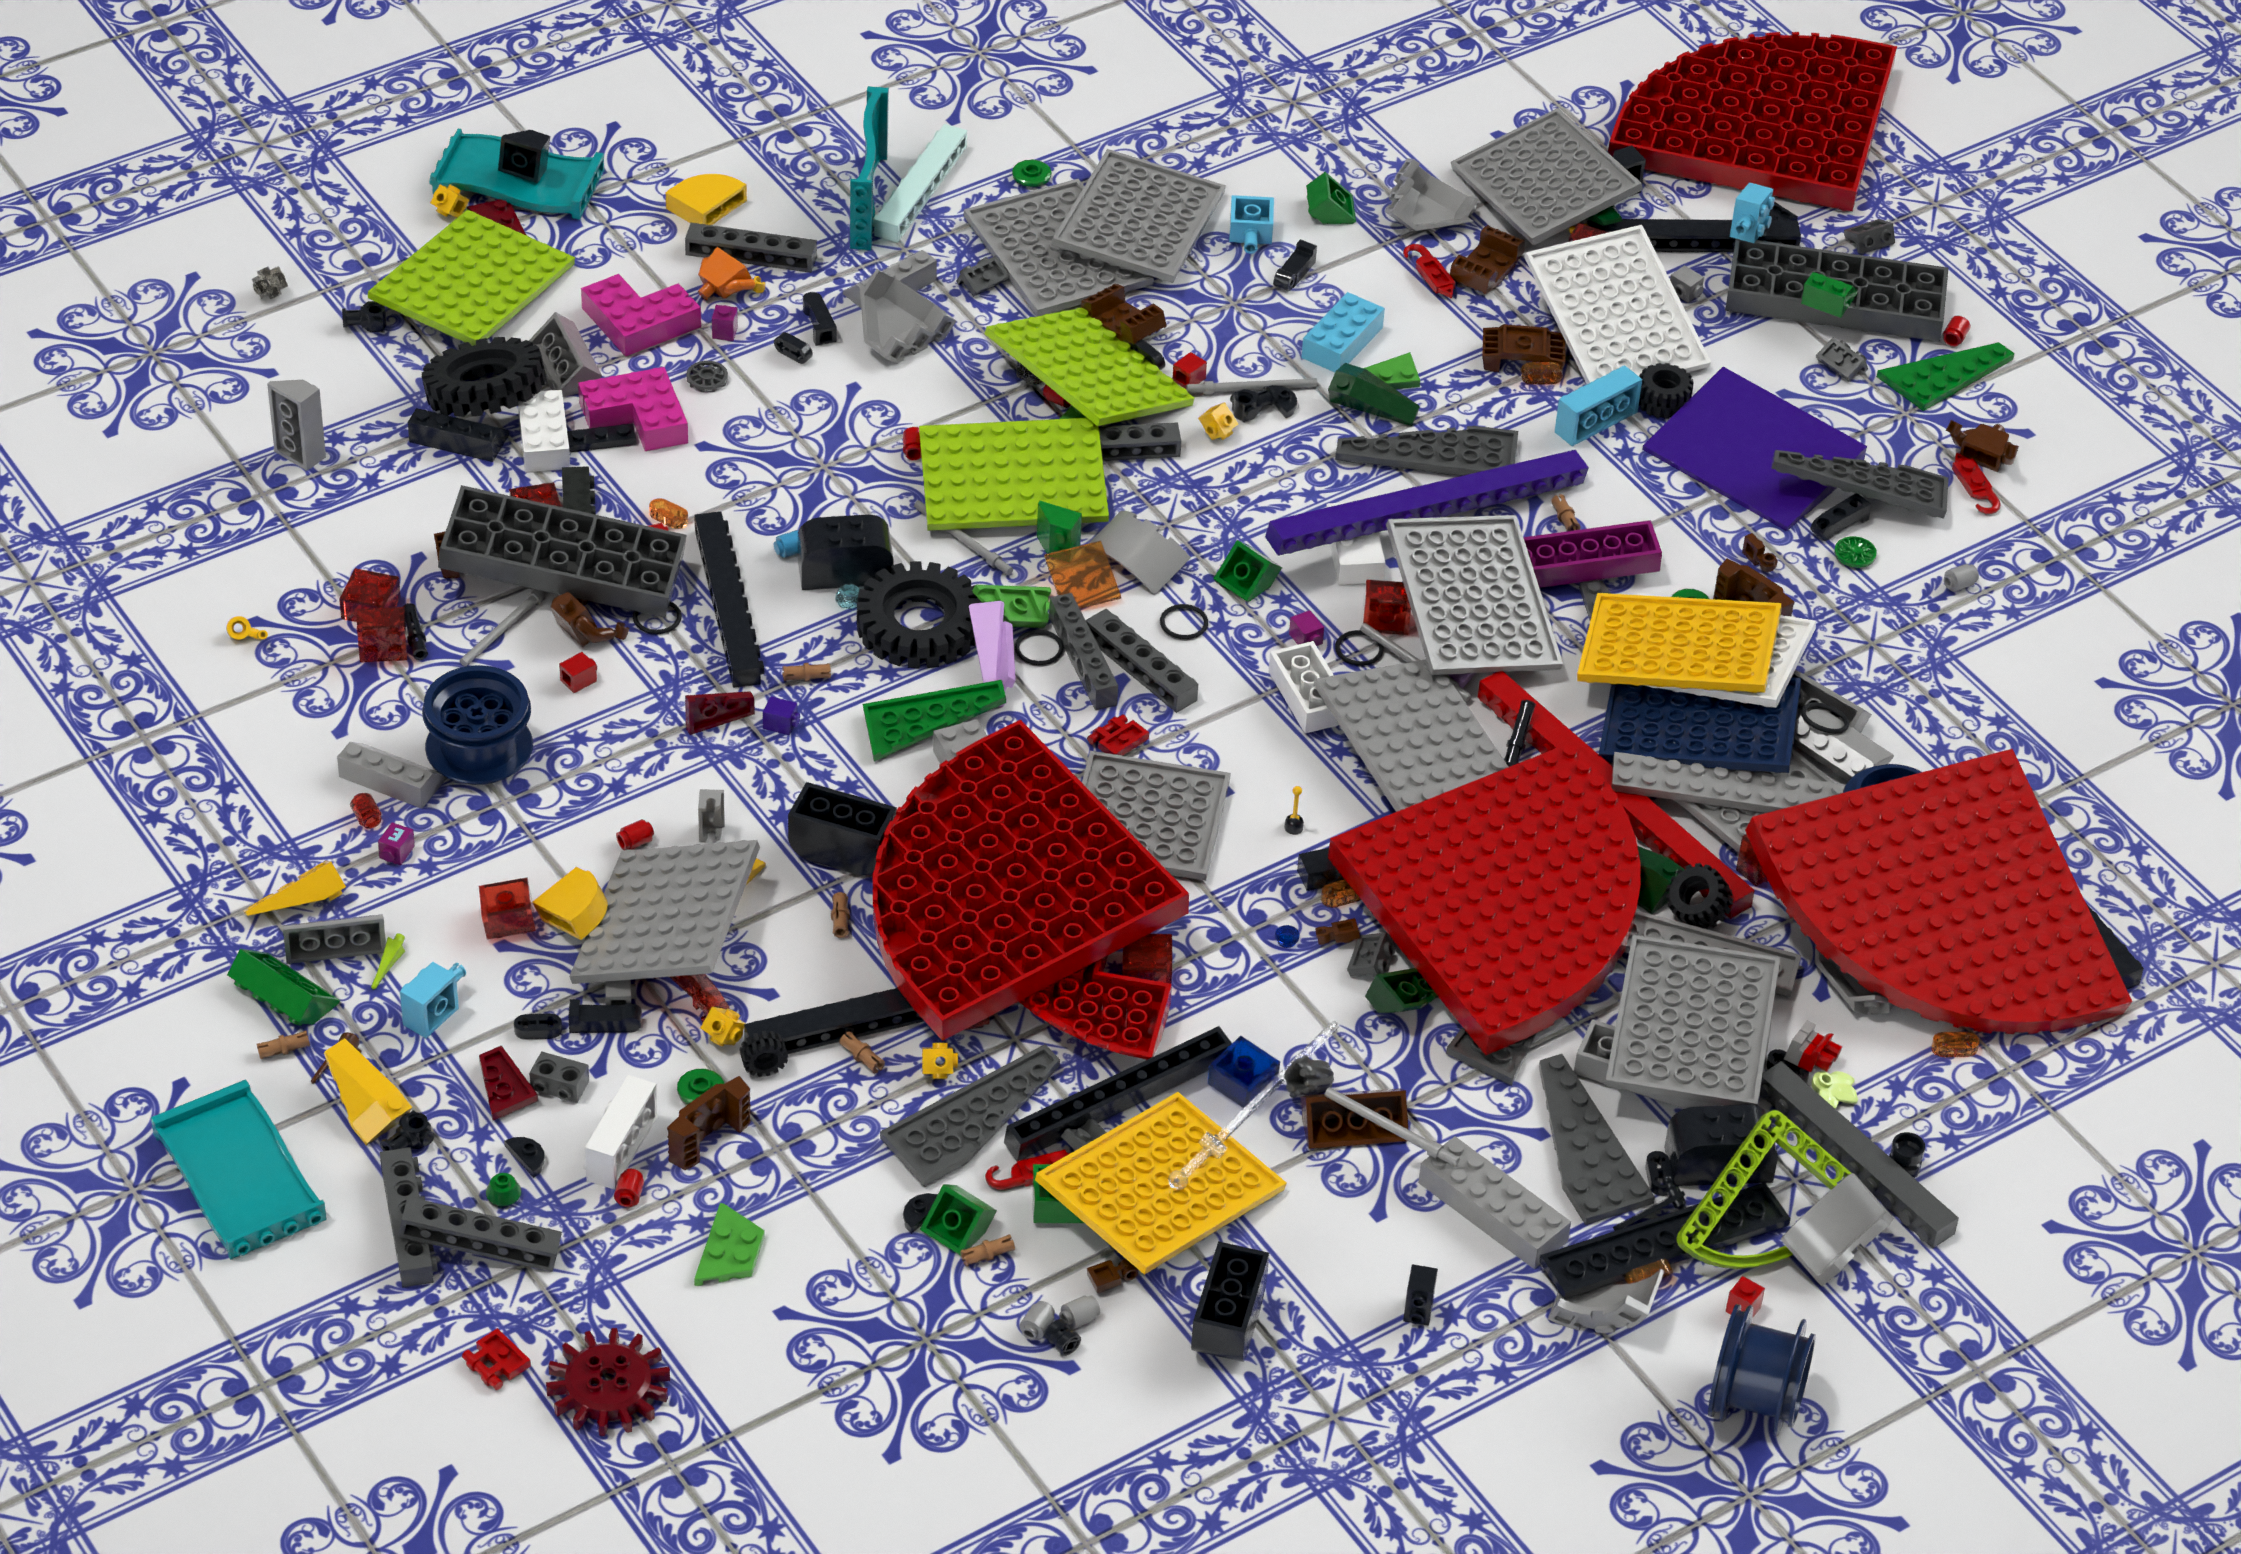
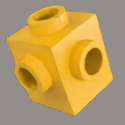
(449, 201)
(1218, 421)
(723, 1026)
(929, 1056)

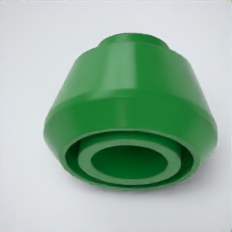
(503, 1190)

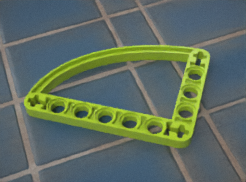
(1776, 1134)

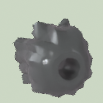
(1308, 1077)

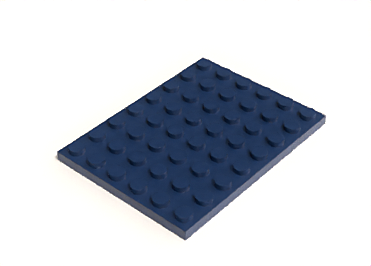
(1700, 728)

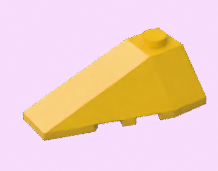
(312, 886)
(368, 1096)

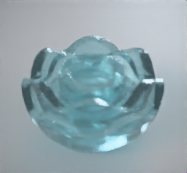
(847, 596)

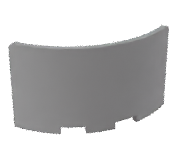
(1142, 549)
(1834, 1227)
(1607, 1306)

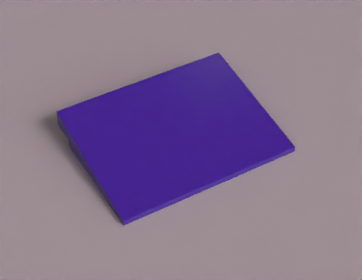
(1729, 441)

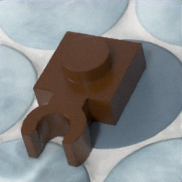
(1341, 931)

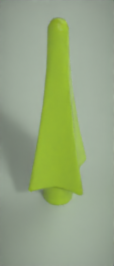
(392, 952)

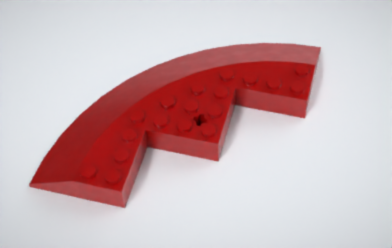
(1106, 1009)

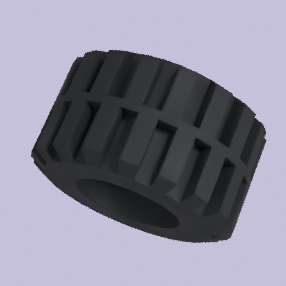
(1664, 389)
(1687, 884)

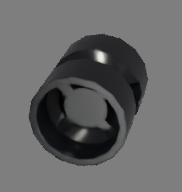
(1908, 1152)

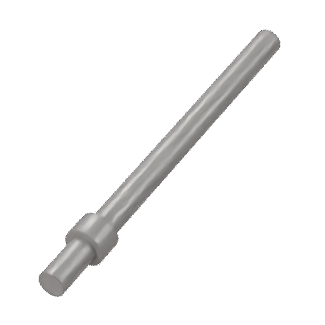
(1210, 387)
(992, 558)
(535, 598)
(1403, 654)
(1433, 1148)

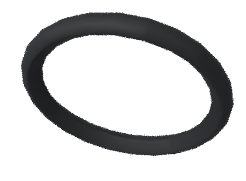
(1184, 606)
(659, 631)
(1034, 662)
(1353, 662)
(1819, 727)

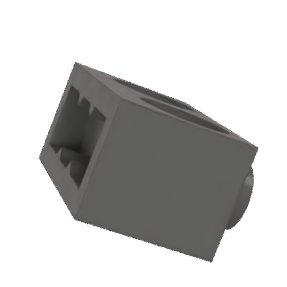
(559, 1077)

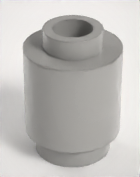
(1961, 577)
(1080, 1311)
(1037, 1320)

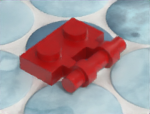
(1124, 736)
(502, 1353)

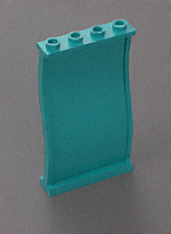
(876, 149)
(473, 163)
(238, 1169)

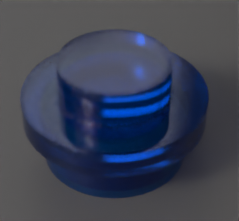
(1287, 936)

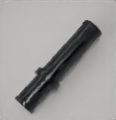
(418, 647)
(1520, 730)

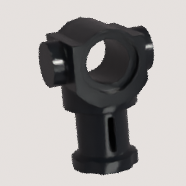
(370, 316)
(1248, 403)
(412, 1132)

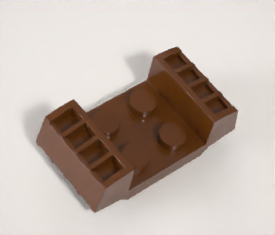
(1489, 261)
(1121, 317)
(1522, 344)
(1745, 584)
(705, 1114)

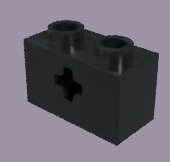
(1420, 1295)

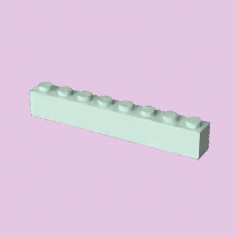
(920, 183)

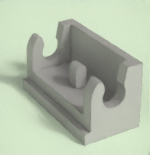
(711, 813)

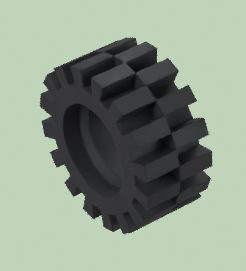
(766, 1043)

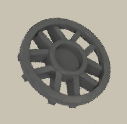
(707, 375)

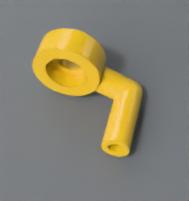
(246, 631)

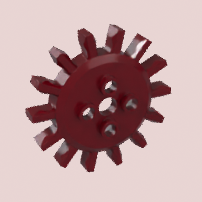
(608, 1399)

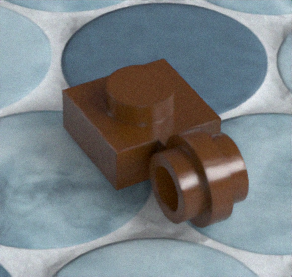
(1754, 551)
(1107, 1276)

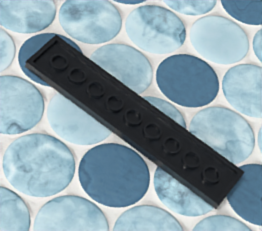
(1614, 1254)

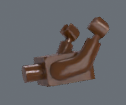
(1984, 444)
(579, 624)

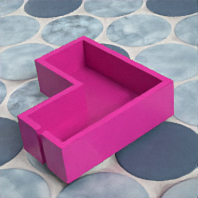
(638, 321)
(639, 399)

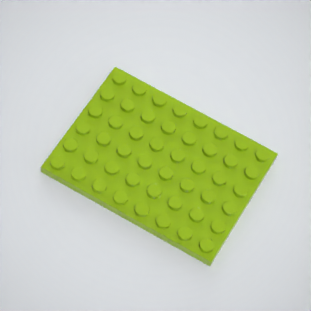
(471, 278)
(1089, 366)
(1003, 469)

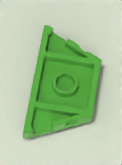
(1022, 604)
(730, 1248)

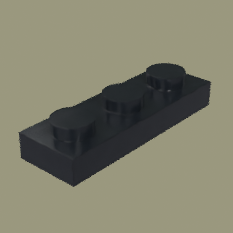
(601, 437)

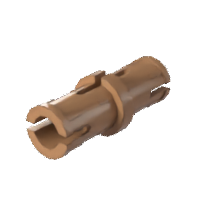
(1565, 513)
(806, 672)
(840, 914)
(283, 1044)
(862, 1052)
(987, 1250)

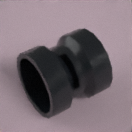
(1064, 1338)

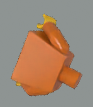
(726, 276)

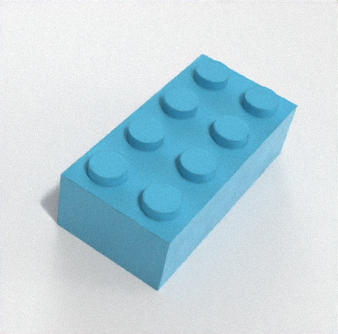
(1343, 332)
(1598, 405)

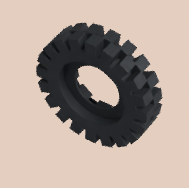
(516, 362)
(888, 637)

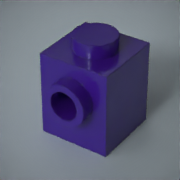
(780, 715)

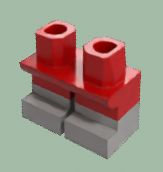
(1812, 1049)

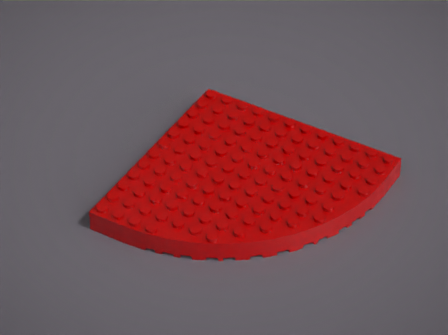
(1764, 113)
(1007, 882)
(1504, 891)
(1945, 898)

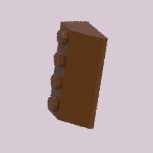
(1335, 1125)

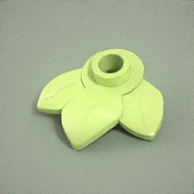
(1835, 1087)

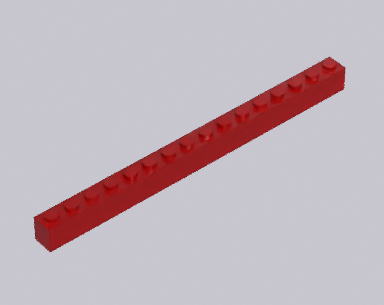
(1647, 819)

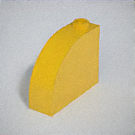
(706, 198)
(573, 903)

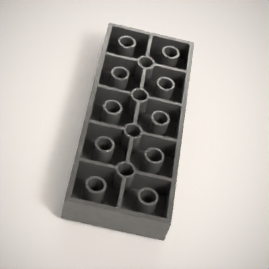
(1890, 297)
(562, 551)

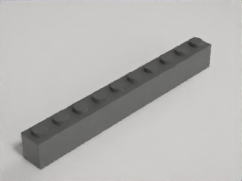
(1859, 1155)

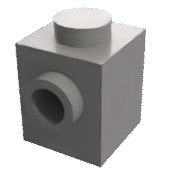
(1687, 283)
(619, 992)

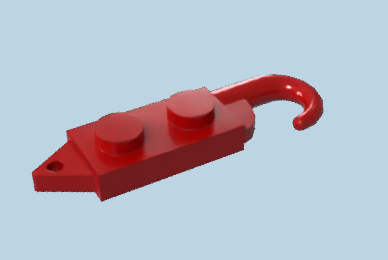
(1432, 270)
(1975, 482)
(1022, 1171)

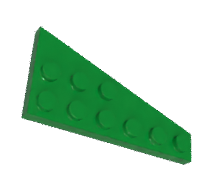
(1939, 377)
(910, 719)

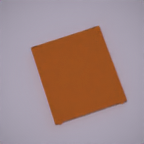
(1083, 573)

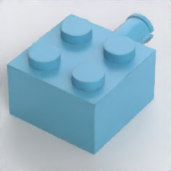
(1752, 212)
(1251, 221)
(430, 998)

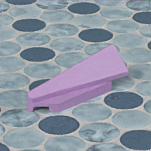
(993, 642)

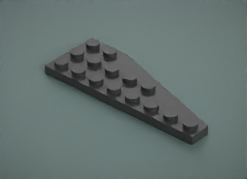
(1443, 452)
(1899, 486)
(960, 1124)
(1590, 1158)

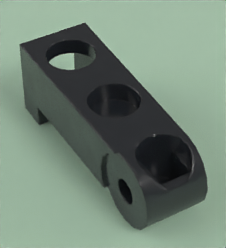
(1296, 266)
(823, 324)
(1841, 517)
(603, 1018)

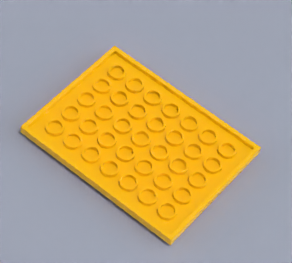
(1680, 642)
(1124, 1188)

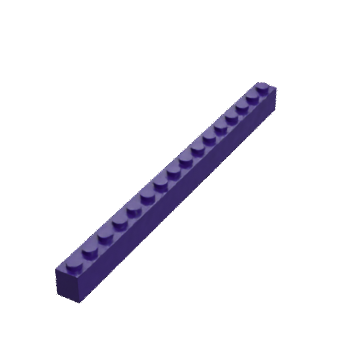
(1426, 501)

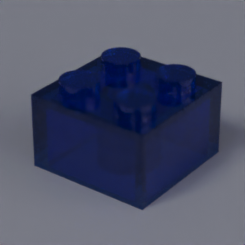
(1242, 1071)

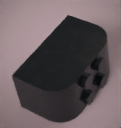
(843, 550)
(838, 828)
(1707, 1137)
(1230, 1302)

